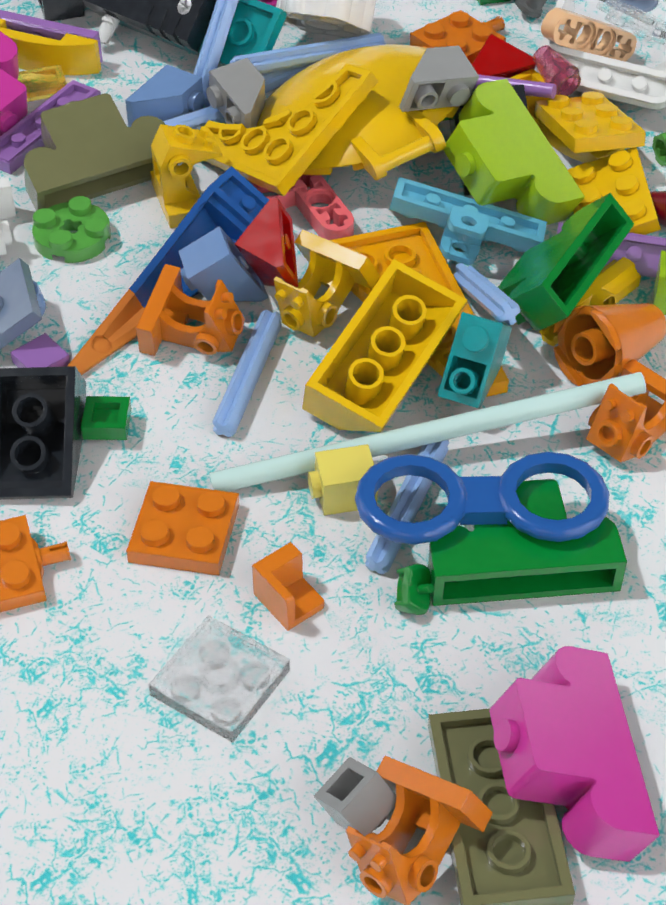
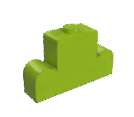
(508, 156)

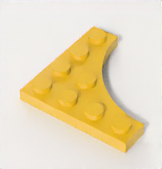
(289, 142)

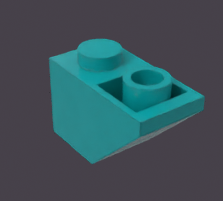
(474, 360)

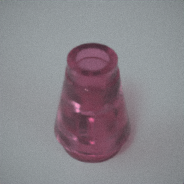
(557, 70)

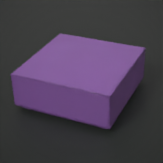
(40, 353)

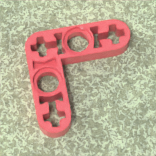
(318, 217)

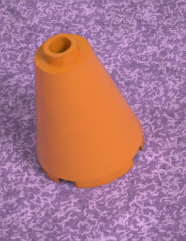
(604, 338)

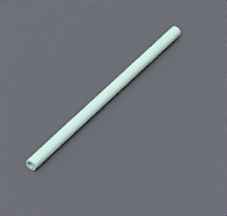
(431, 431)

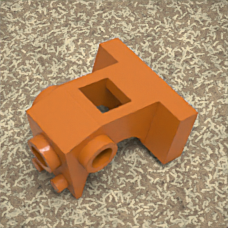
(170, 309)
(627, 424)
(420, 803)

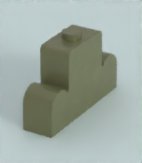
(88, 152)

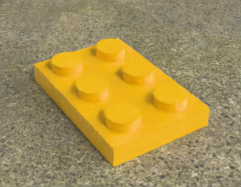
(589, 123)
(625, 180)

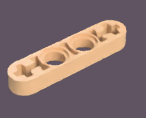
(590, 34)

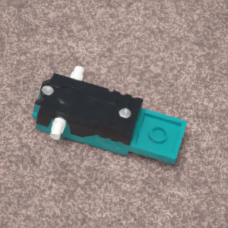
(186, 23)

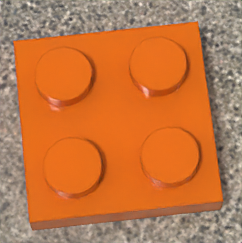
(183, 528)

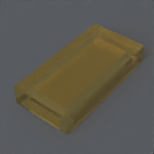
(42, 82)

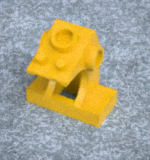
(172, 182)
(328, 266)

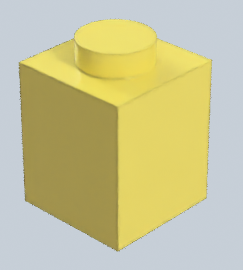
(338, 477)

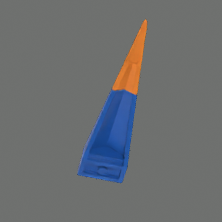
(225, 203)

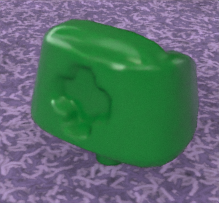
(414, 589)

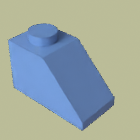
(166, 95)
(217, 258)

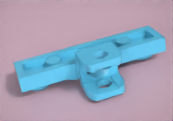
(465, 221)

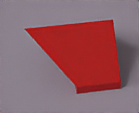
(501, 59)
(270, 245)

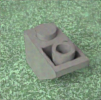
(440, 80)
(237, 92)

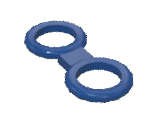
(482, 498)

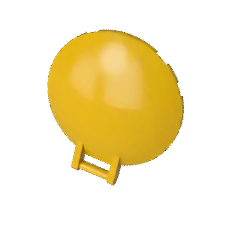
(377, 131)

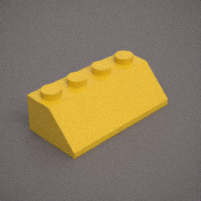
(382, 350)

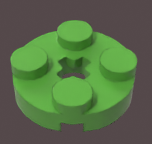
(53, 228)

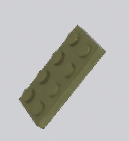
(522, 848)

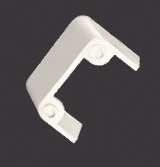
(613, 77)

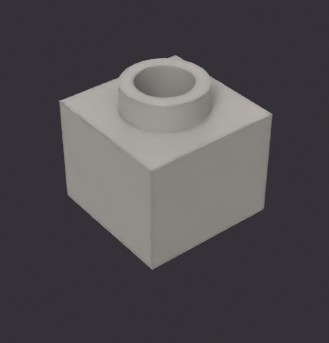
(357, 797)

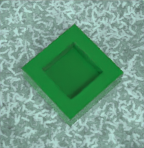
(106, 418)

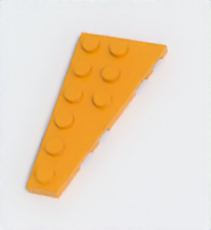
(418, 250)

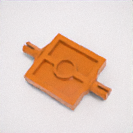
(458, 30)
(23, 564)

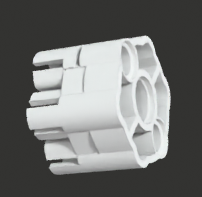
(330, 17)

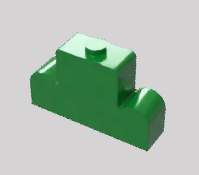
(561, 269)
(507, 564)

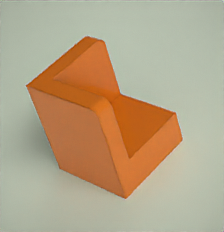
(282, 589)

